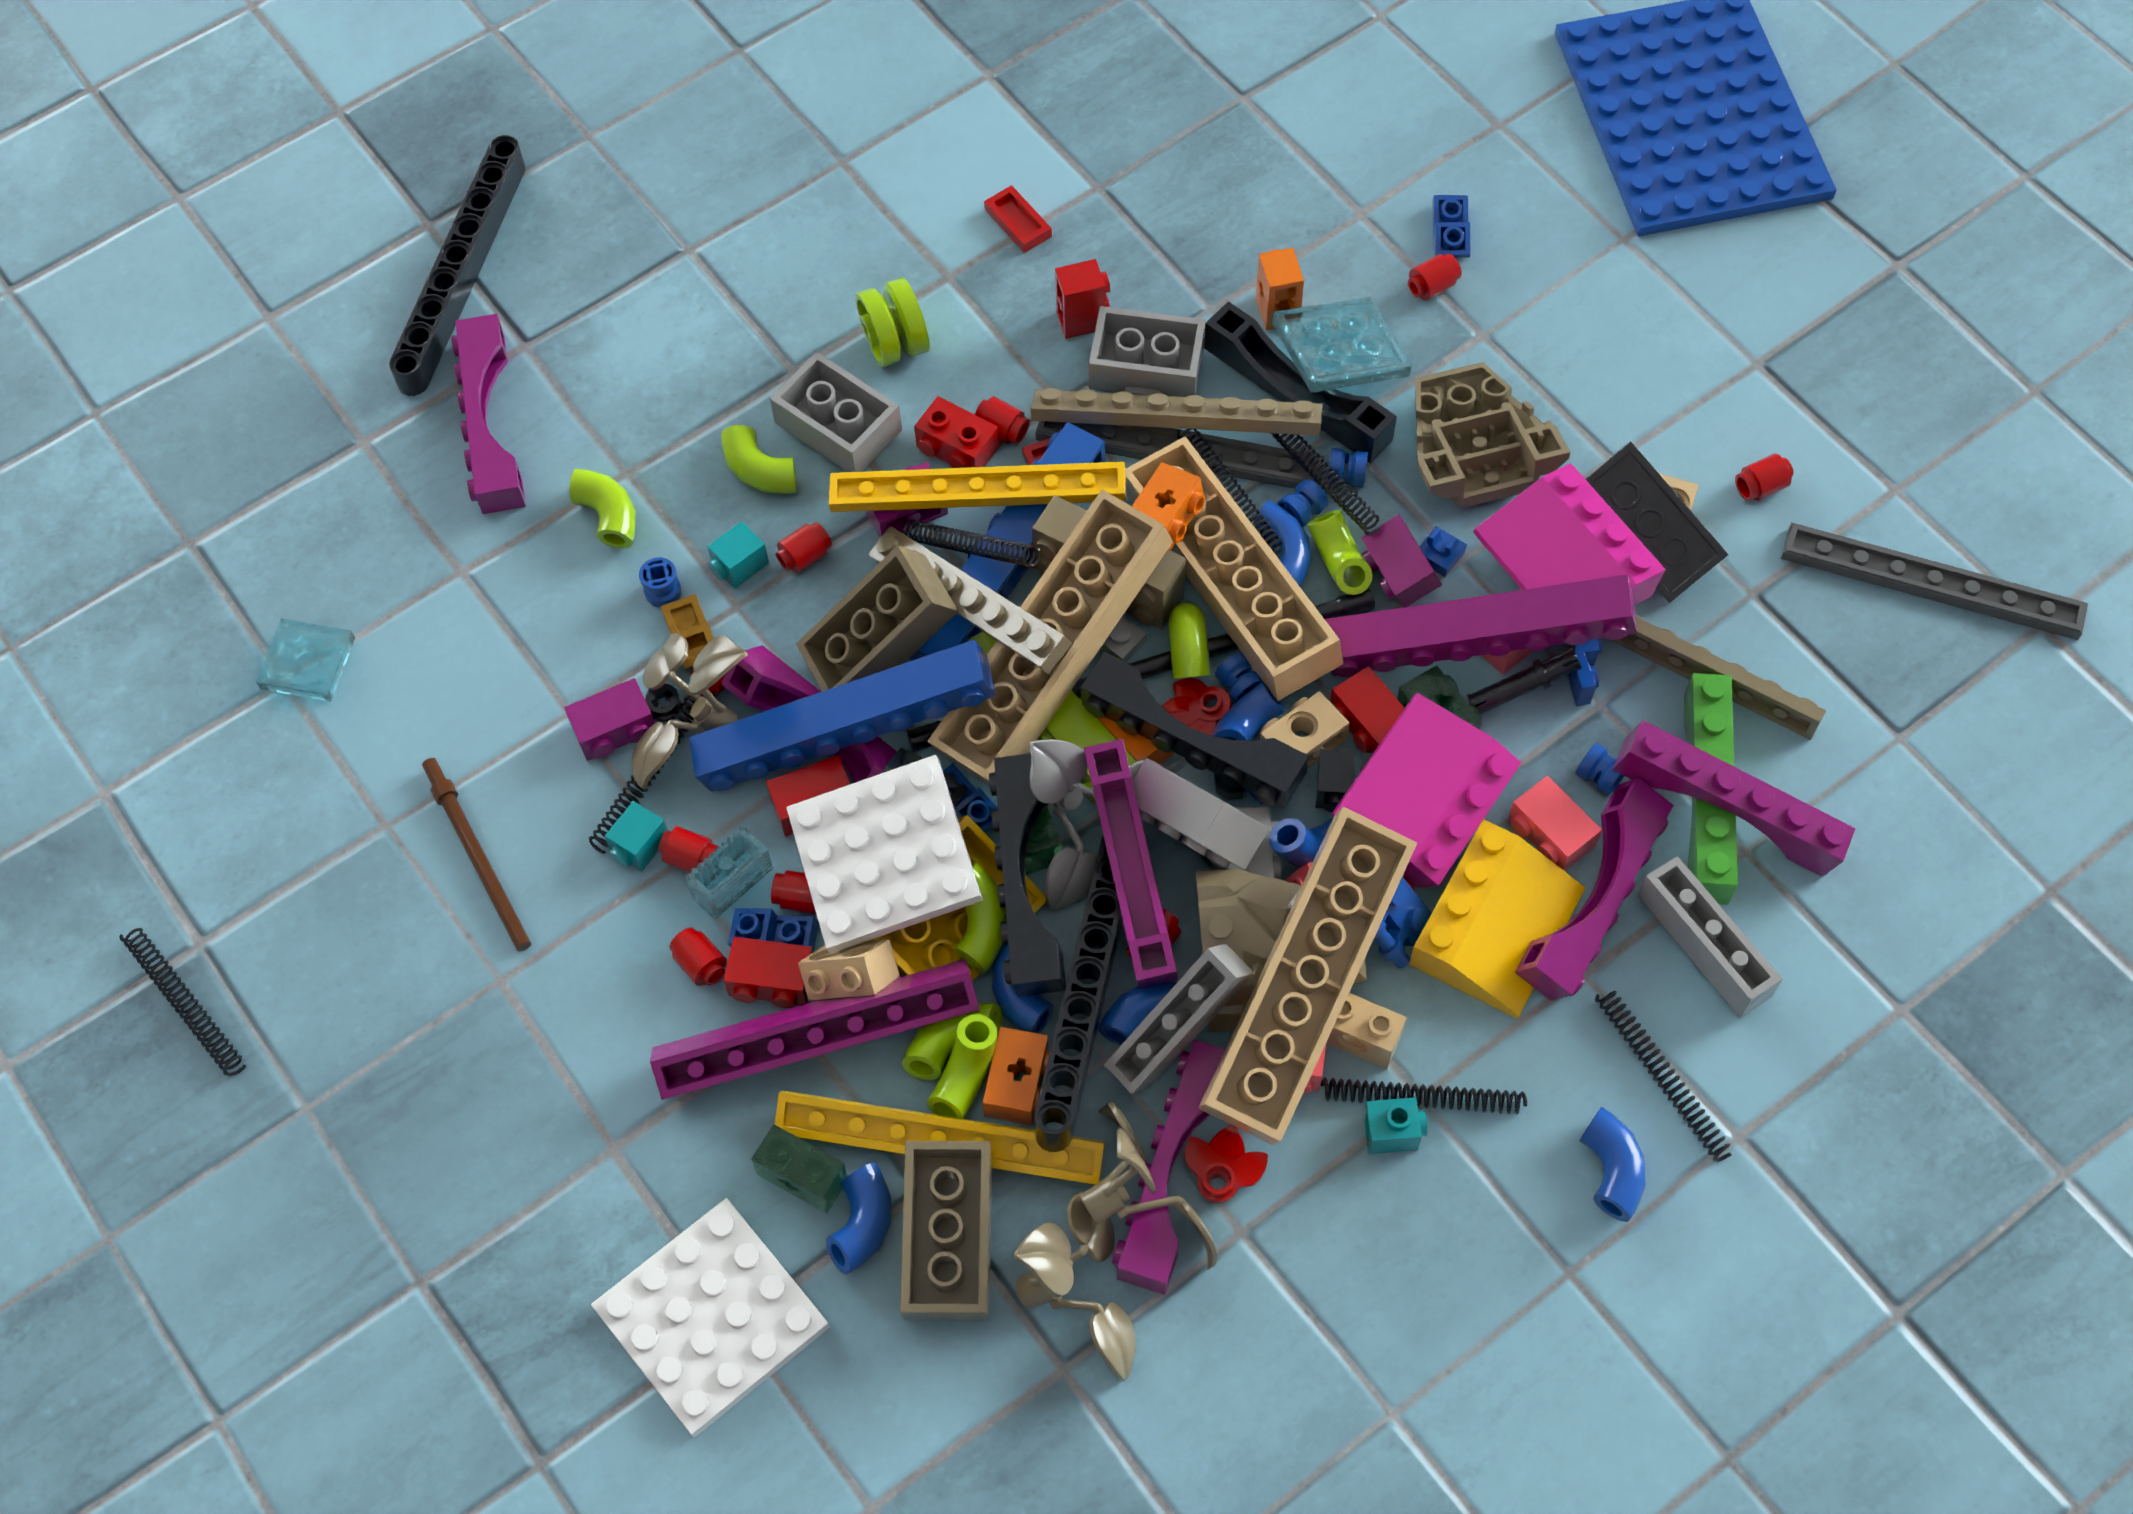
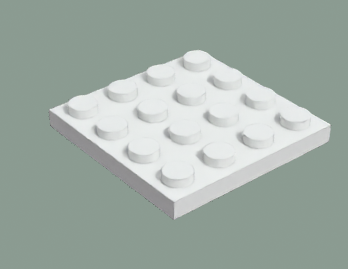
(883, 854)
(710, 1317)

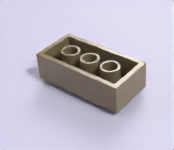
(1159, 593)
(878, 621)
(946, 1230)

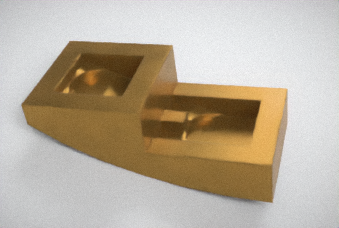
(688, 620)

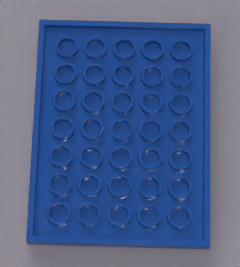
(1693, 113)

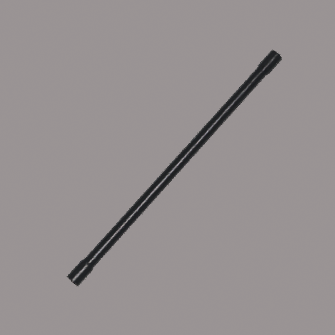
(1339, 607)

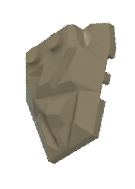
(1479, 438)
(1247, 916)

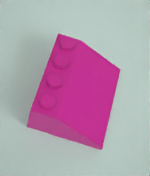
(1566, 535)
(1431, 784)

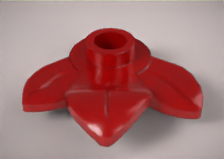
(1191, 702)
(1225, 1160)

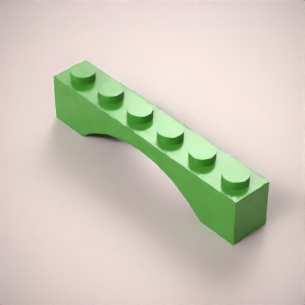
(1713, 829)

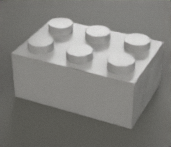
(1146, 352)
(836, 414)
(1196, 814)

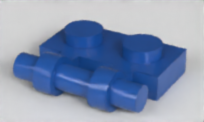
(1406, 920)

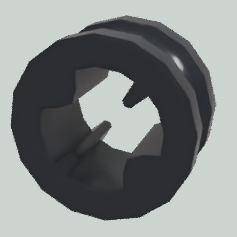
(659, 713)

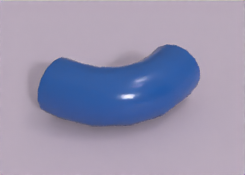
(1295, 540)
(1249, 714)
(1296, 842)
(1131, 1010)
(1024, 1012)
(1622, 1165)
(867, 1221)

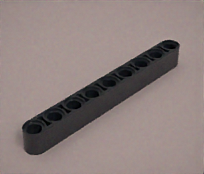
(457, 266)
(1080, 999)

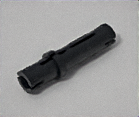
(1525, 681)

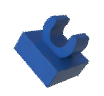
(1442, 550)

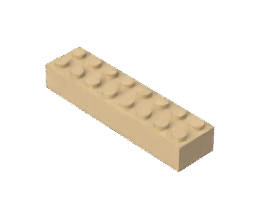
(1246, 582)
(1082, 599)
(1307, 976)

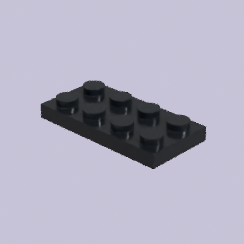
(1657, 519)

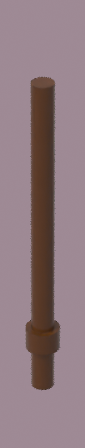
(445, 795)

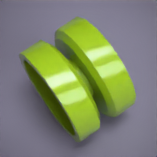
(892, 322)

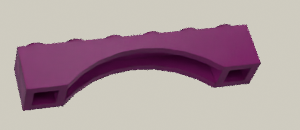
(482, 357)
(768, 682)
(1796, 827)
(1629, 828)
(1130, 864)
(1151, 1245)

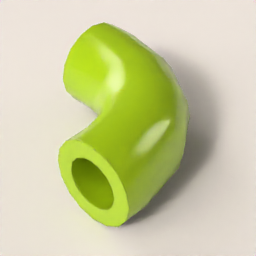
(754, 466)
(611, 503)
(1340, 552)
(1188, 641)
(983, 934)
(936, 1040)
(966, 1067)

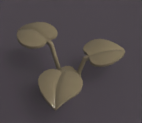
(710, 665)
(1110, 1195)
(1050, 1262)

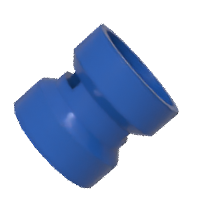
(1356, 466)
(1305, 501)
(660, 581)
(1237, 675)
(1598, 768)

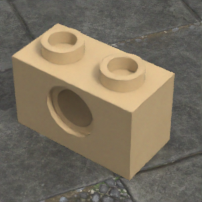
(1314, 716)
(1367, 1031)

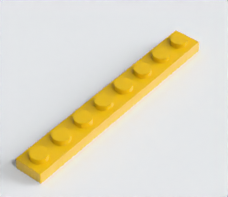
(974, 486)
(890, 1127)

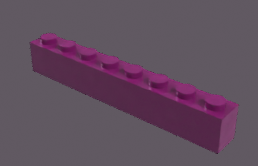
(1486, 625)
(812, 1030)

